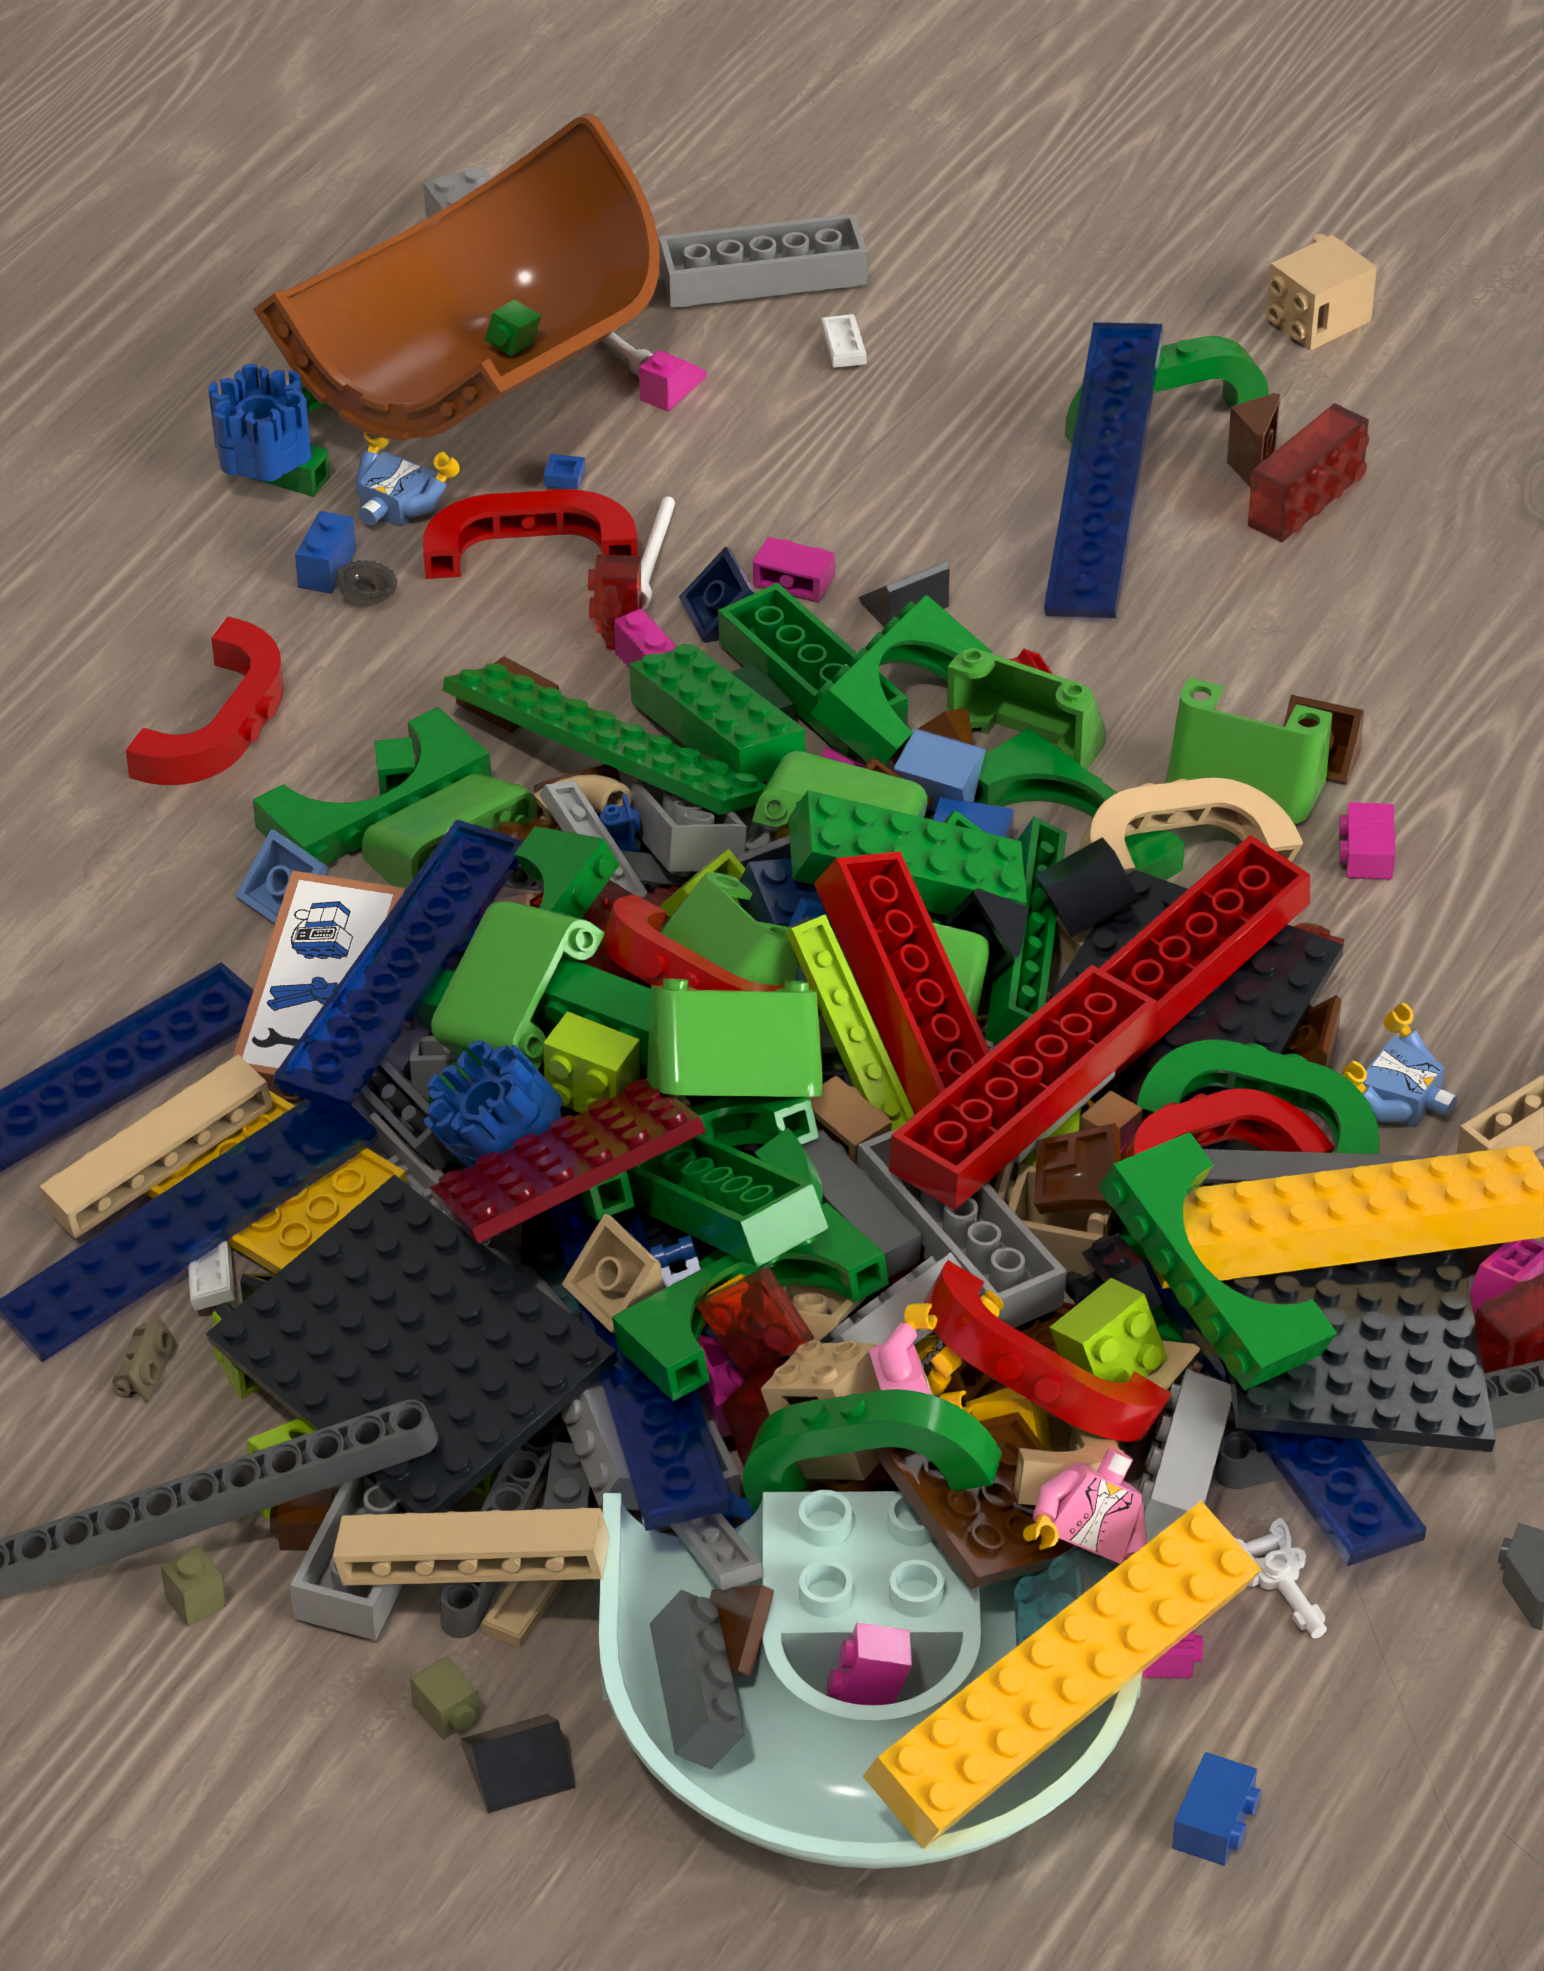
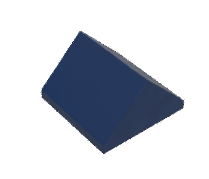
(712, 590)

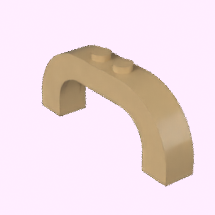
(1192, 803)
(1069, 1446)

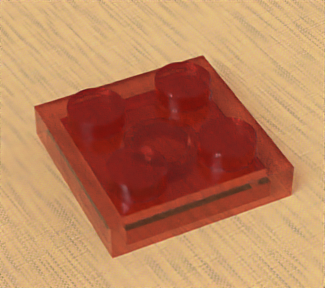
(755, 1320)

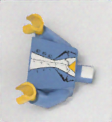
(396, 487)
(1403, 1077)

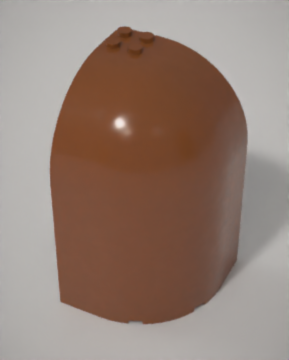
(405, 323)

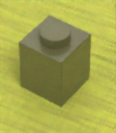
(193, 1586)
(445, 1698)

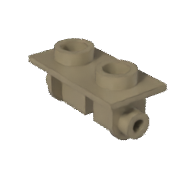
(146, 1359)

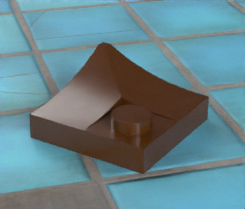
(1073, 1168)

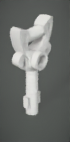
(1280, 1571)

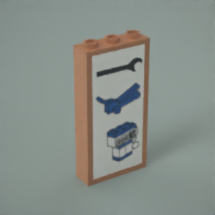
(311, 949)

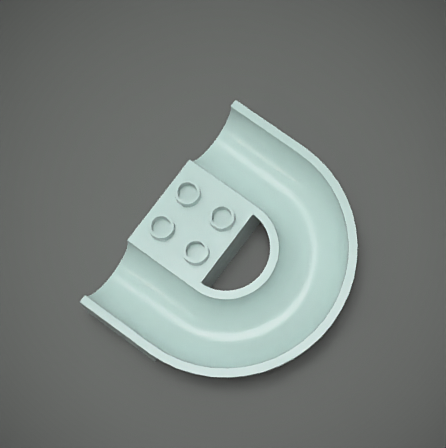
(802, 1754)

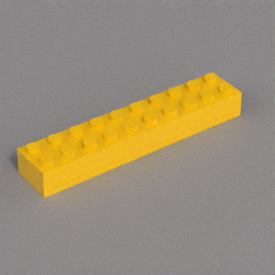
(1365, 1213)
(1060, 1674)

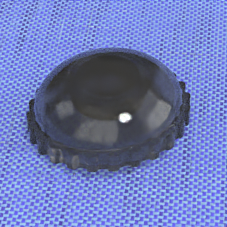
(366, 582)

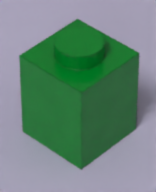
(512, 327)
(393, 762)

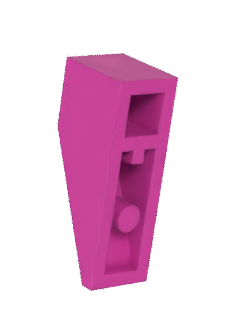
(1505, 1269)

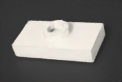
(843, 341)
(212, 1278)

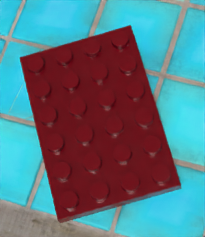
(565, 1159)

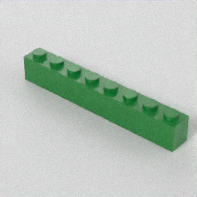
(1024, 983)

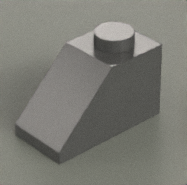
(1525, 1571)

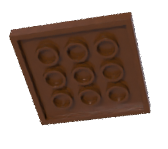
(979, 1525)

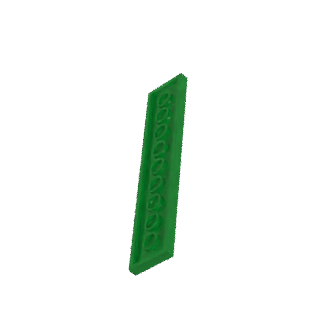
(606, 738)

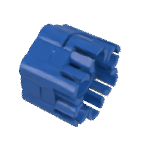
(260, 426)
(493, 1105)

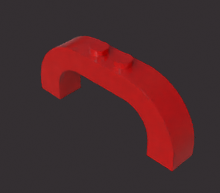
(525, 516)
(202, 754)
(637, 946)
(1235, 1115)
(1032, 1370)

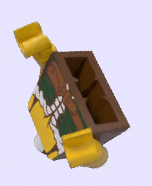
(949, 1371)

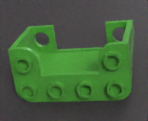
(1275, 759)
(728, 936)

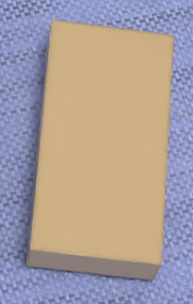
(520, 1610)

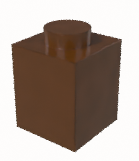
(300, 1519)

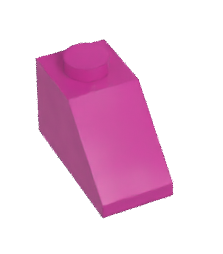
(667, 380)

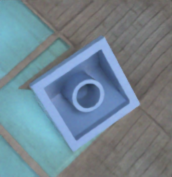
(941, 766)
(270, 873)

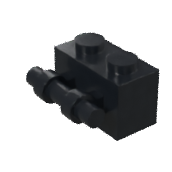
(1109, 1259)

